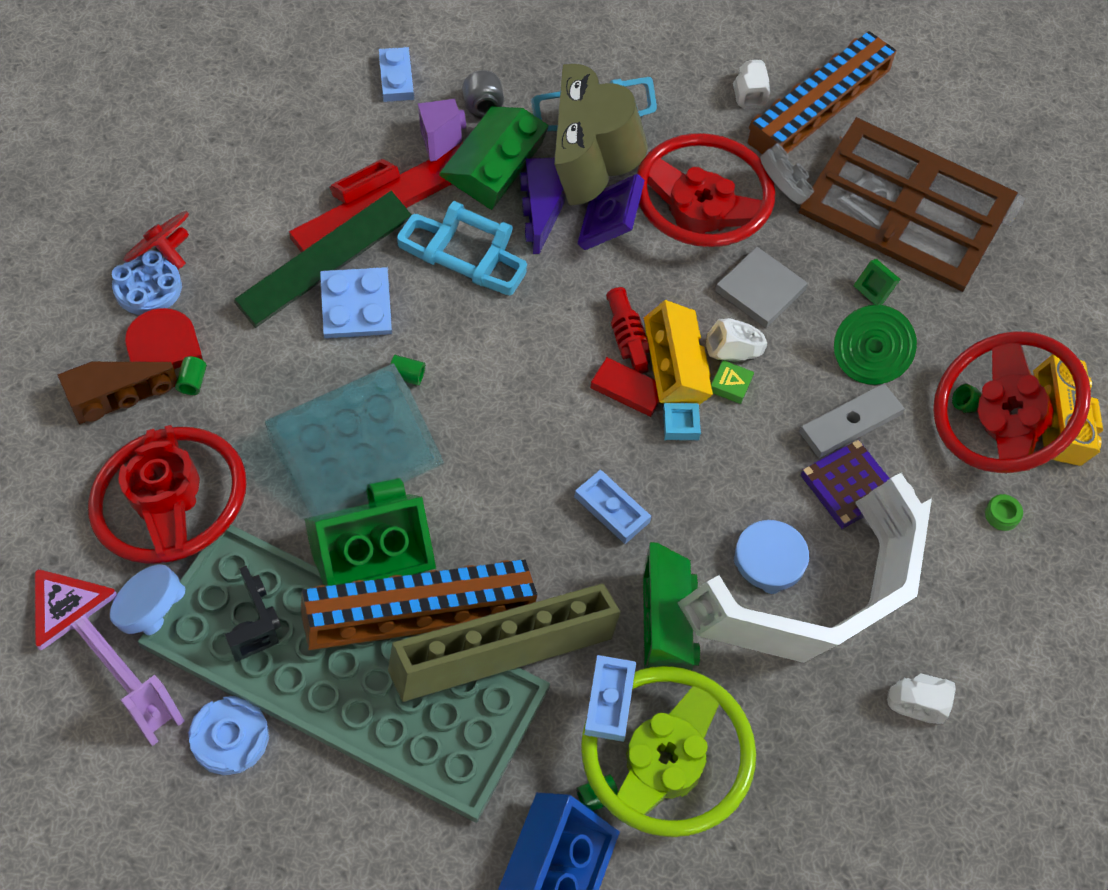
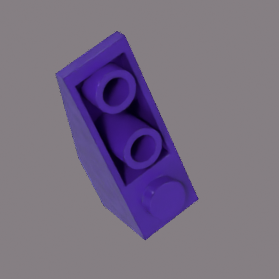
(543, 199)

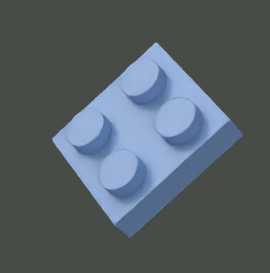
(355, 302)

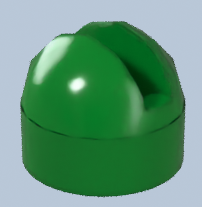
(966, 394)

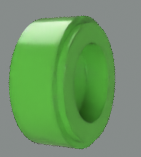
(1004, 512)

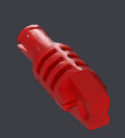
(628, 330)

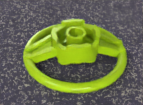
(682, 736)

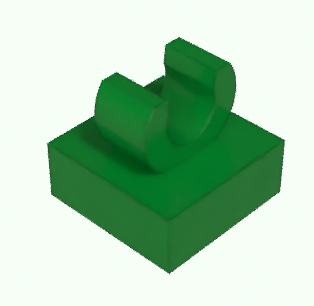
(876, 282)

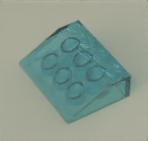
(353, 439)

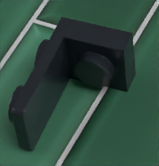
(254, 636)

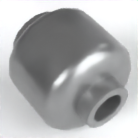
(482, 91)

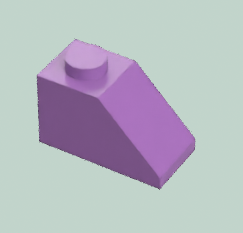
(440, 126)

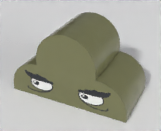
(595, 133)

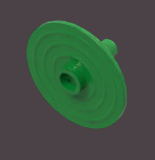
(875, 344)

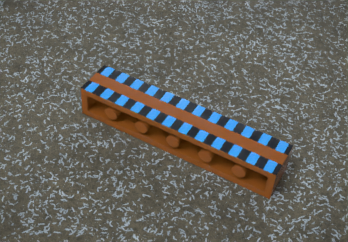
(822, 94)
(412, 603)

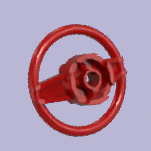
(701, 198)
(1013, 388)
(161, 487)

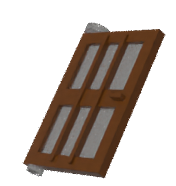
(928, 206)

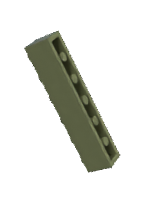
(502, 641)

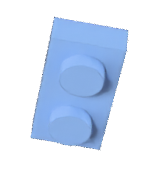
(396, 74)
(612, 506)
(610, 698)

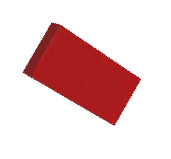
(364, 181)
(626, 386)

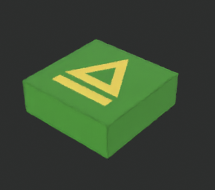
(732, 381)

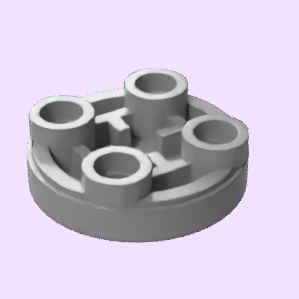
(788, 178)

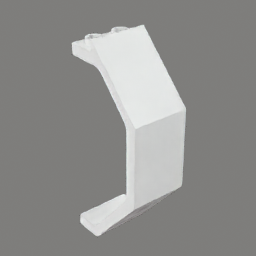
(901, 531)

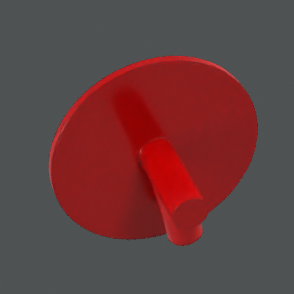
(157, 237)

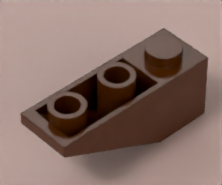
(108, 386)

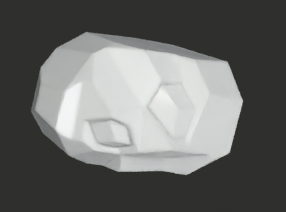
(752, 85)
(735, 341)
(923, 698)

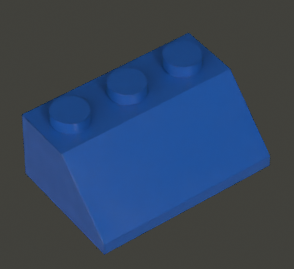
(560, 847)

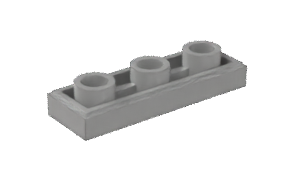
(865, 412)

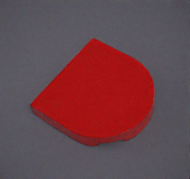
(162, 337)

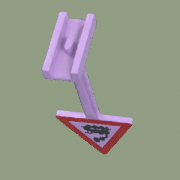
(65, 605)

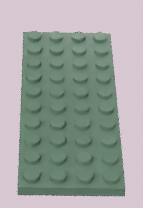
(438, 744)

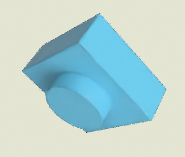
(681, 421)

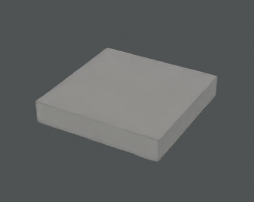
(761, 287)

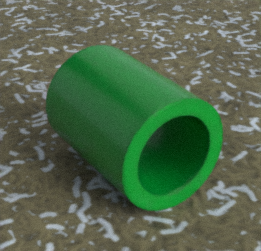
(410, 369)
(191, 376)
(385, 490)
(589, 799)

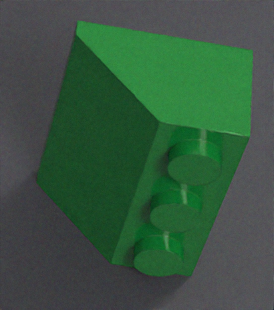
(495, 153)
(371, 541)
(666, 628)

